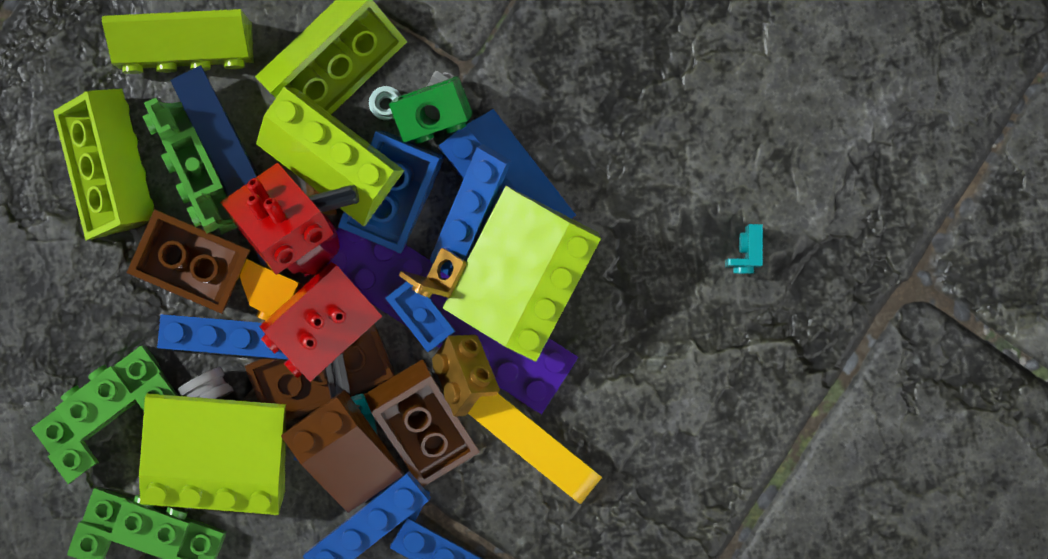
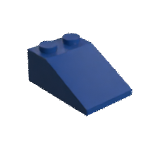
(400, 209)

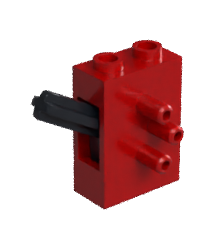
(281, 218)
(320, 326)

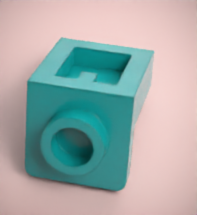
(752, 245)

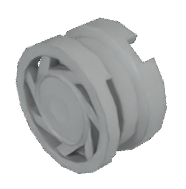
(207, 385)

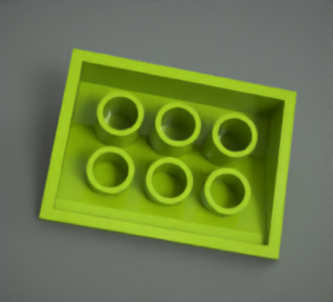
(522, 272)
(212, 454)

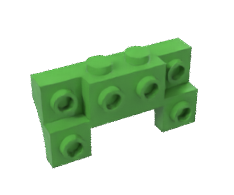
(190, 161)
(95, 406)
(143, 528)

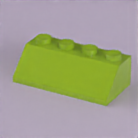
(179, 40)
(335, 53)
(326, 152)
(104, 163)

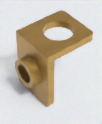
(434, 282)

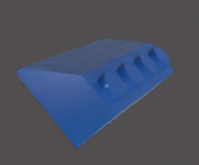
(523, 172)

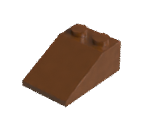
(188, 261)
(421, 423)
(342, 452)

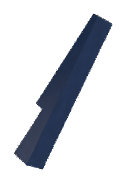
(215, 131)

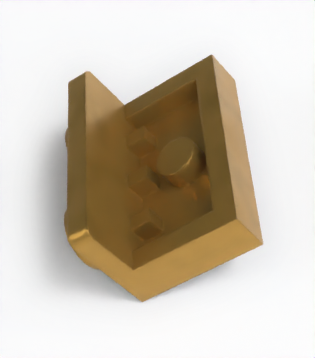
(464, 372)

